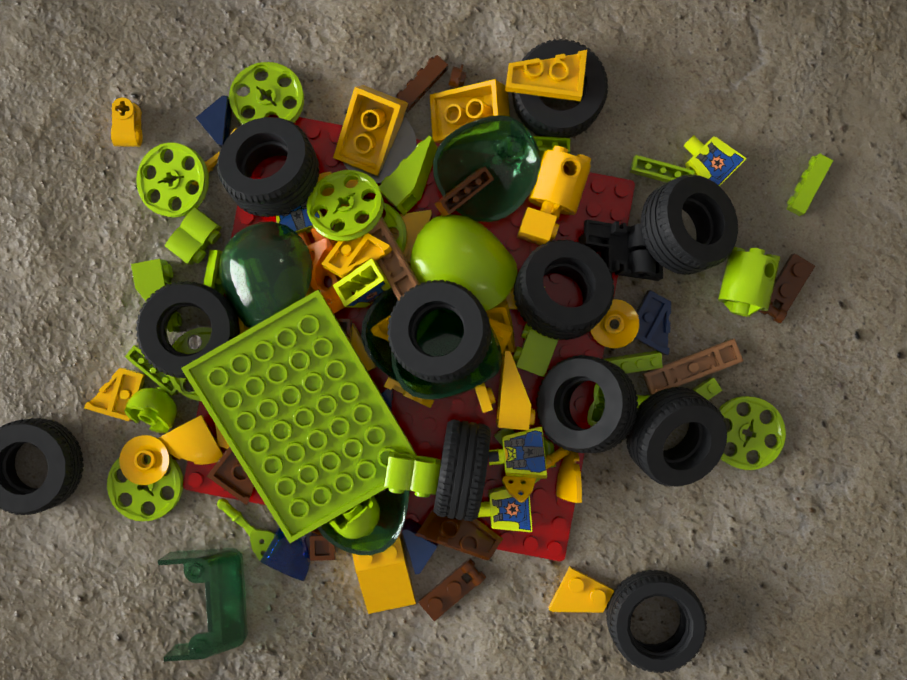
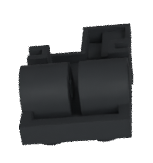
(621, 249)

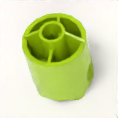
(748, 281)

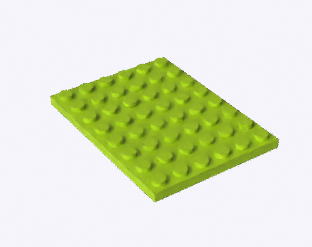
(300, 415)

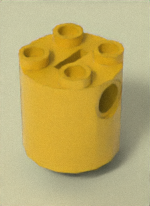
(560, 182)

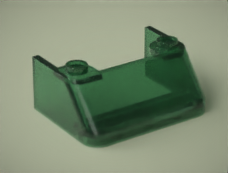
(225, 601)

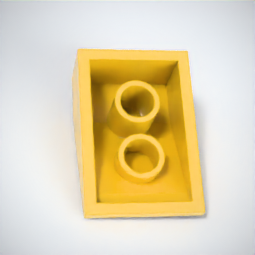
(466, 104)
(369, 129)
(513, 406)
(385, 578)

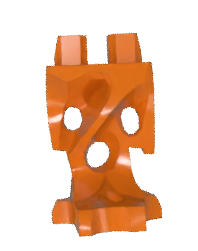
(318, 252)

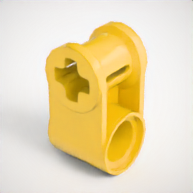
(126, 128)

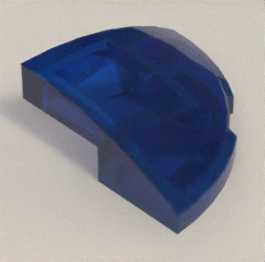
(288, 557)

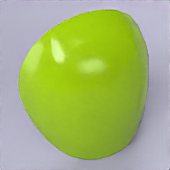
(466, 254)

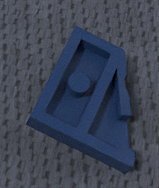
(654, 322)

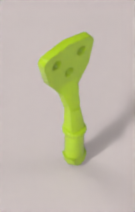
(254, 533)

